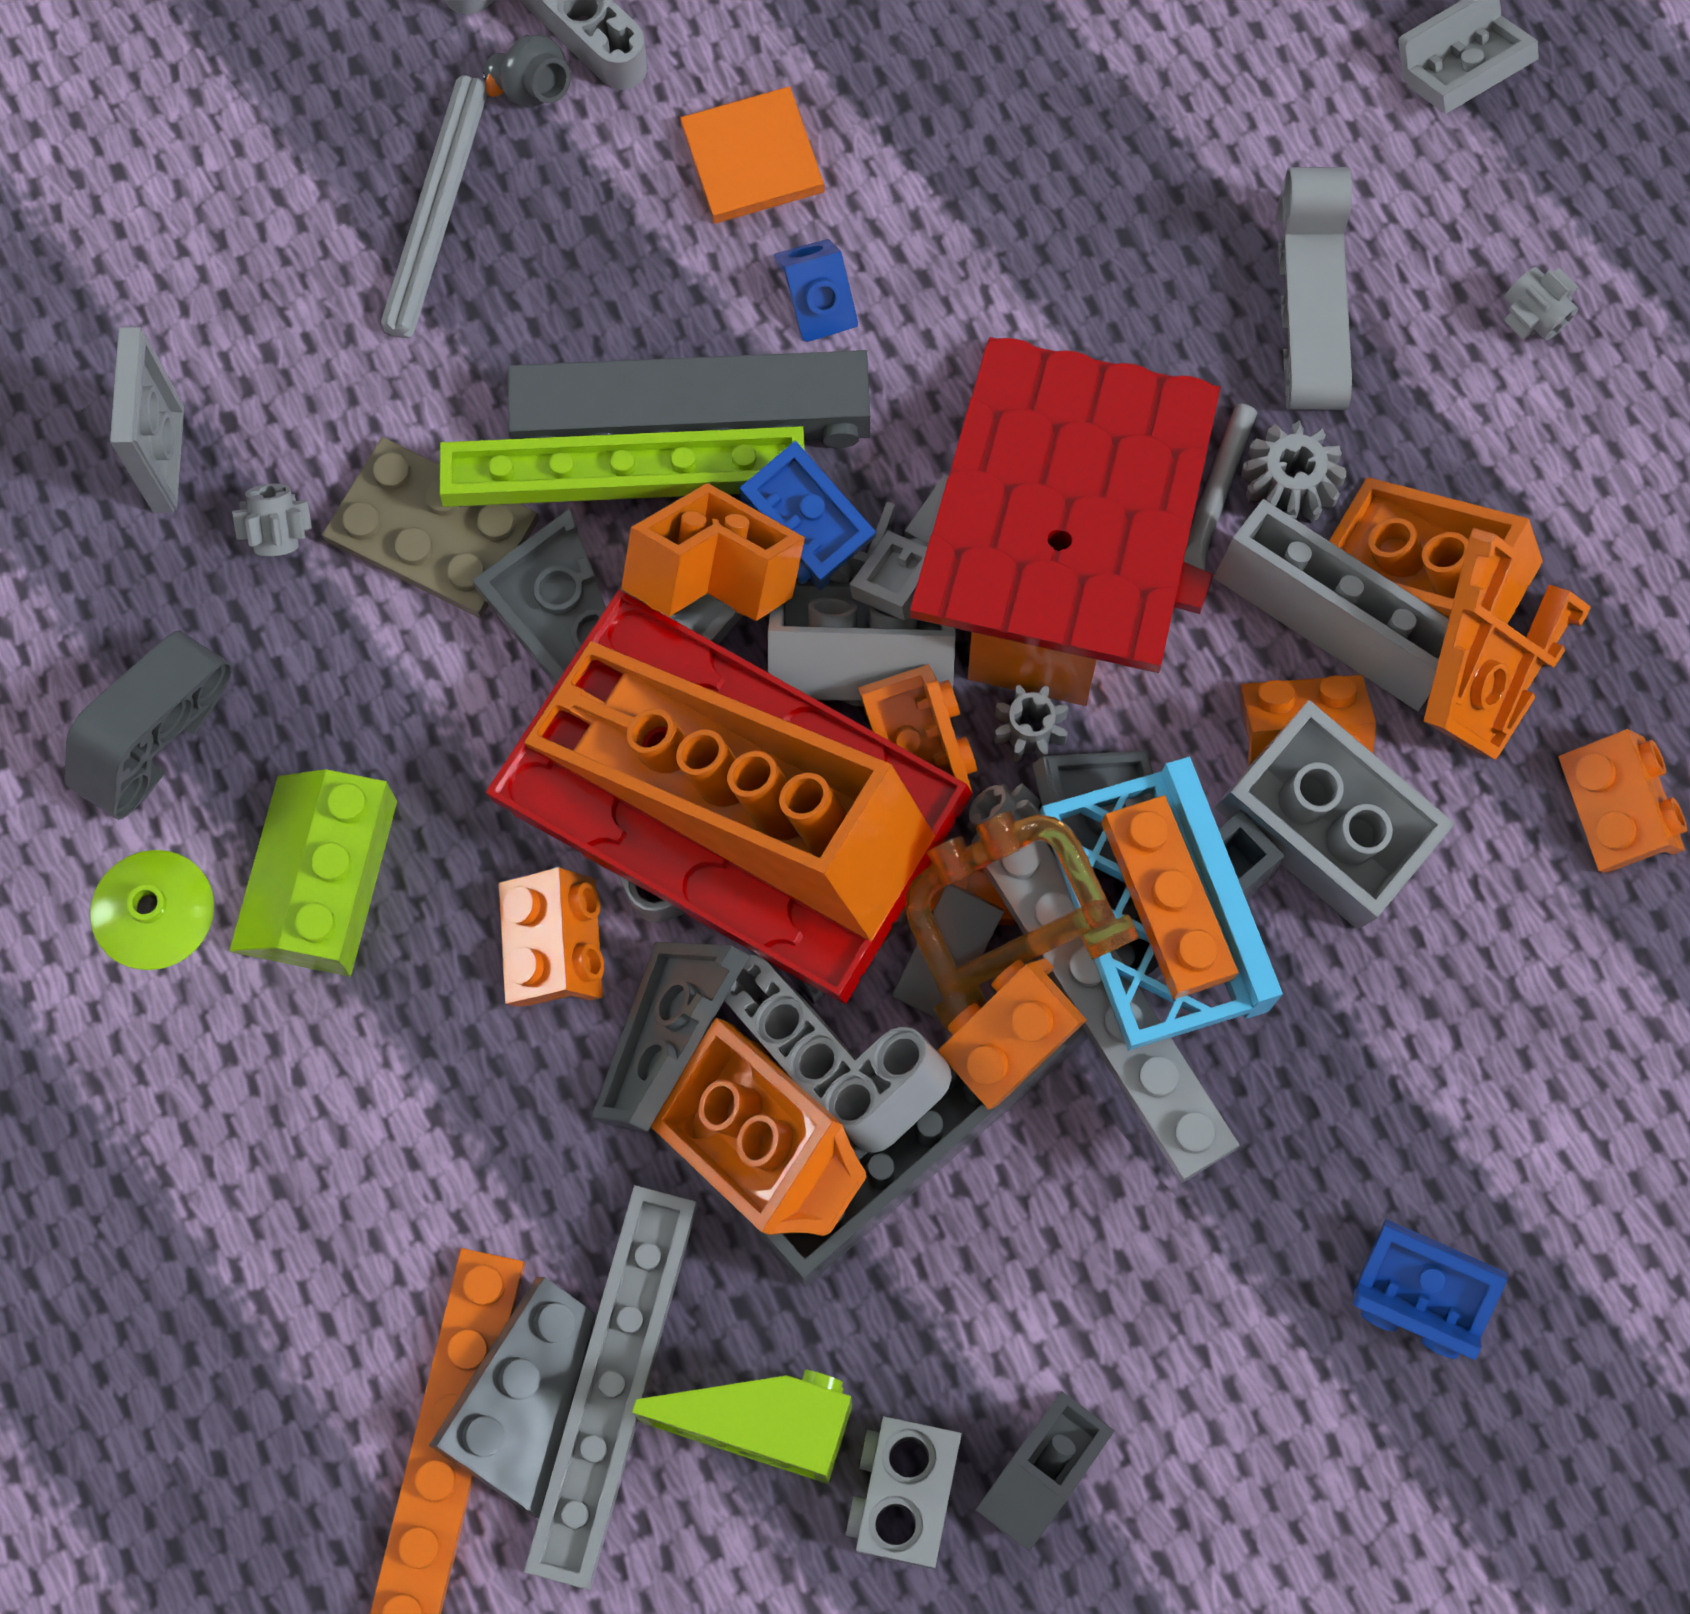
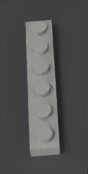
(1151, 1076)
(610, 1381)

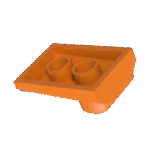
(759, 1136)

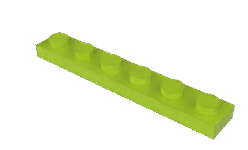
(606, 465)

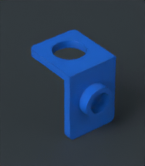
(818, 289)

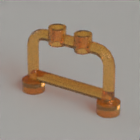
(1001, 838)

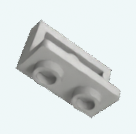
(1463, 53)

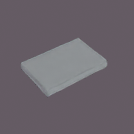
(147, 420)

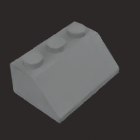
(836, 644)
(1337, 815)

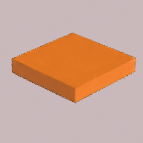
(752, 154)

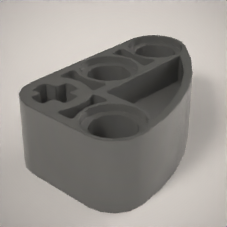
(137, 717)

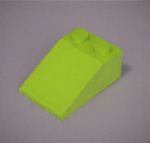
(768, 1420)

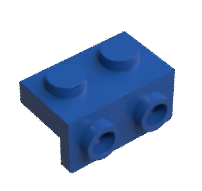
(1428, 1291)

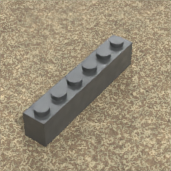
(809, 390)

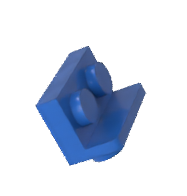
(808, 502)

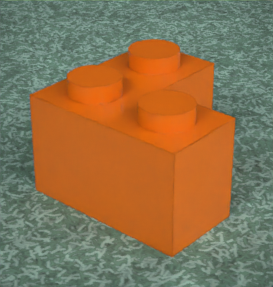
(714, 549)

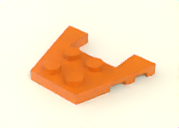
(1487, 663)

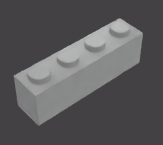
(1335, 602)

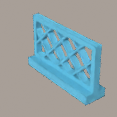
(1256, 985)

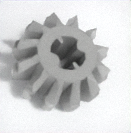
(1279, 455)

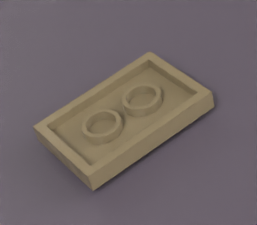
(401, 527)

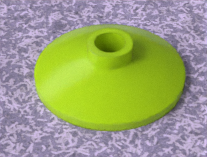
(167, 932)

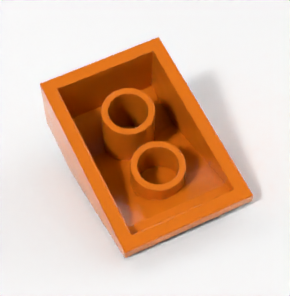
(1423, 541)

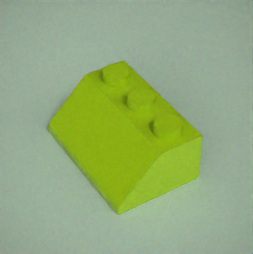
(315, 870)

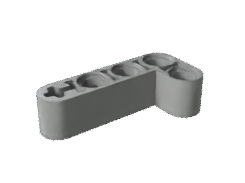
(588, 38)
(1315, 300)
(852, 1084)

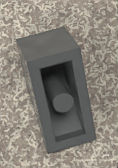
(1045, 1471)

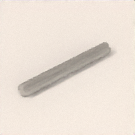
(434, 207)

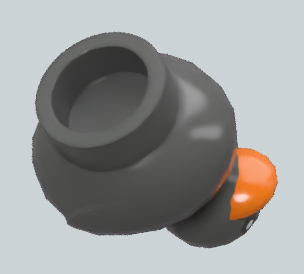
(529, 72)

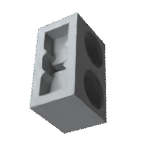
(921, 1496)

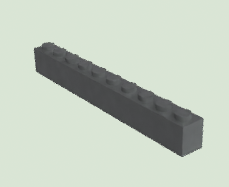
(960, 1114)

